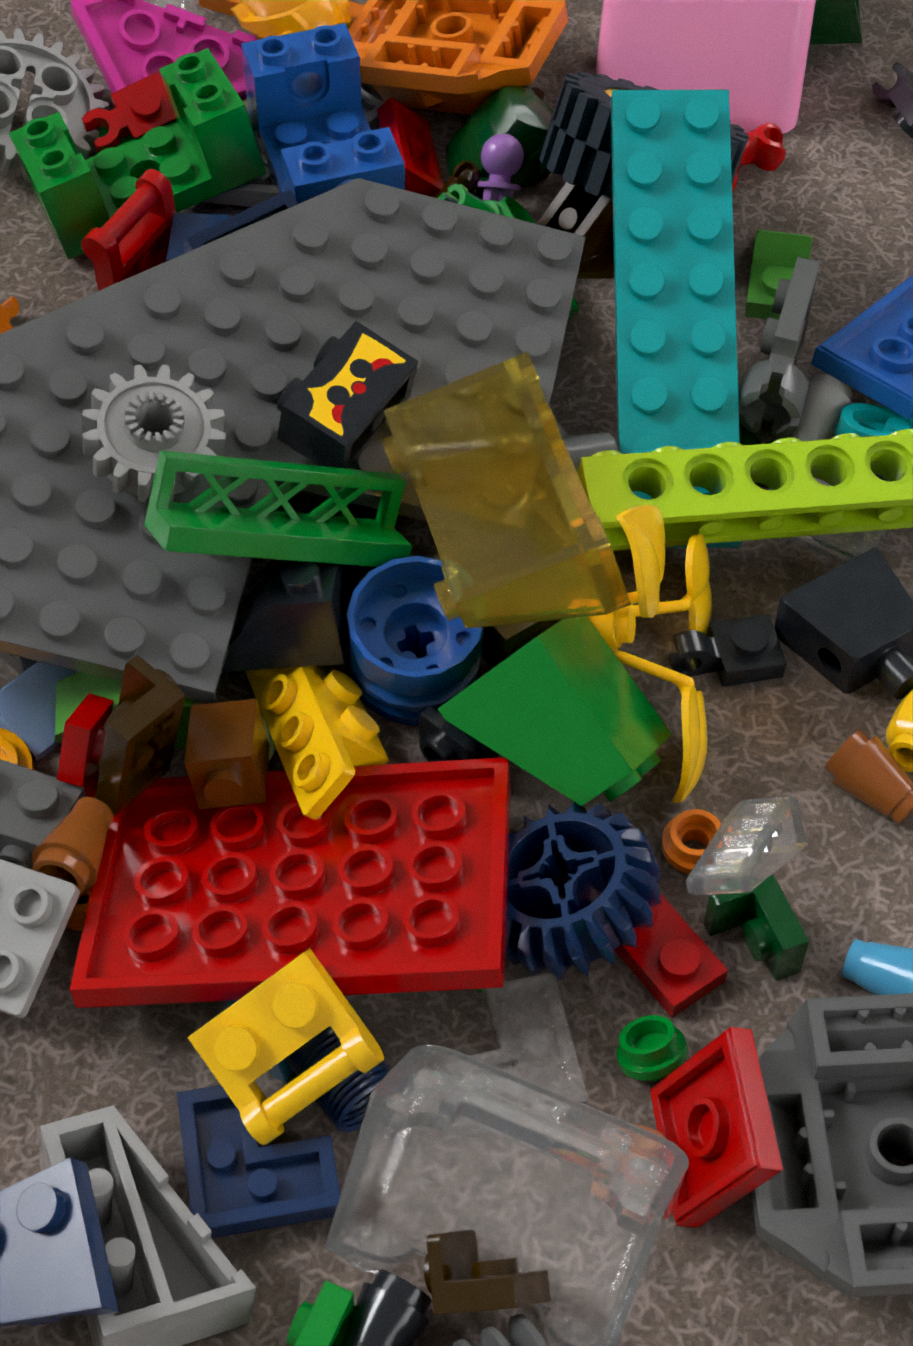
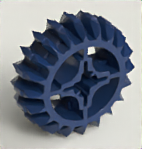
(577, 889)

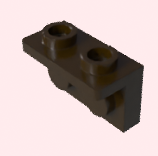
(139, 734)

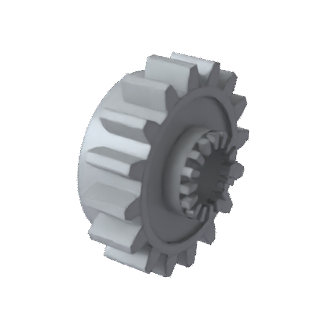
(122, 422)

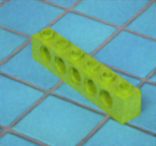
(743, 510)

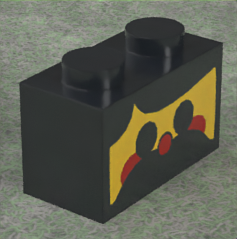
(344, 397)

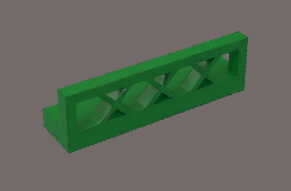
(271, 533)

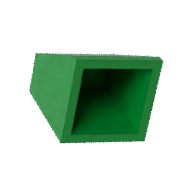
(564, 714)

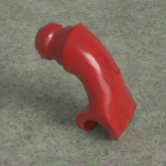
(763, 149)

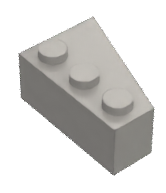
(160, 1256)

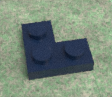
(245, 1185)

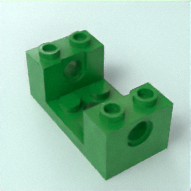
(200, 154)

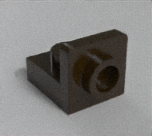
(468, 1285)

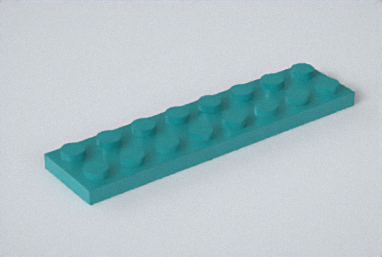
(674, 272)

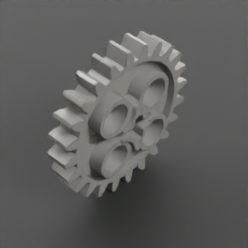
(55, 88)

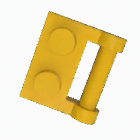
(271, 1026)

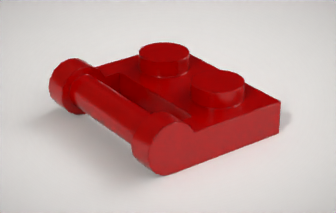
(146, 238)

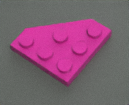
(139, 38)

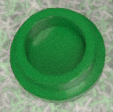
(651, 1048)

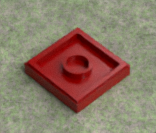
(722, 1122)

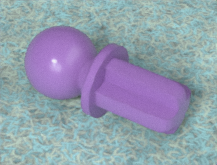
(501, 158)

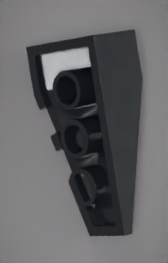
(294, 615)

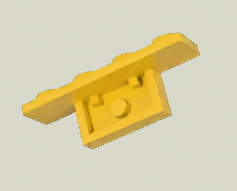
(317, 730)

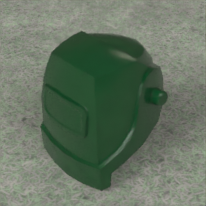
(510, 112)

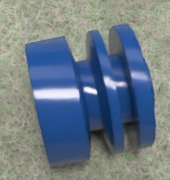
(399, 616)

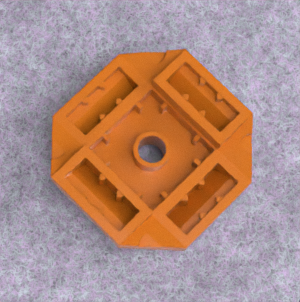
(453, 50)

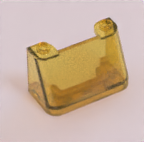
(503, 501)

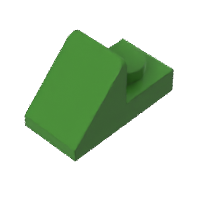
(772, 259)

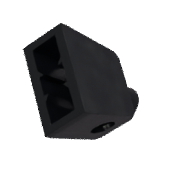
(852, 625)

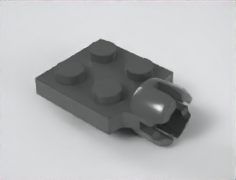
(775, 387)

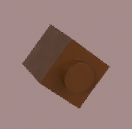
(227, 754)

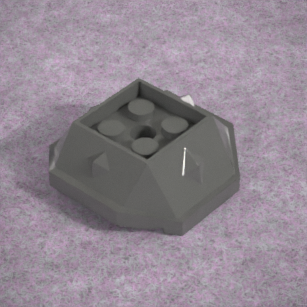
(835, 1097)

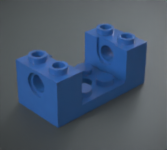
(311, 115)

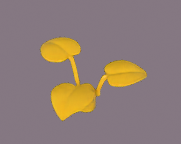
(647, 542)

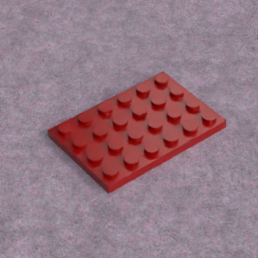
(385, 888)

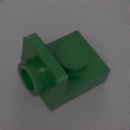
(768, 925)

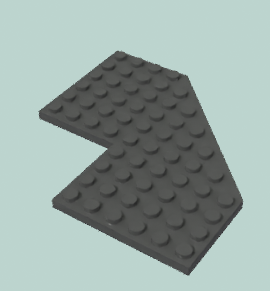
(246, 319)

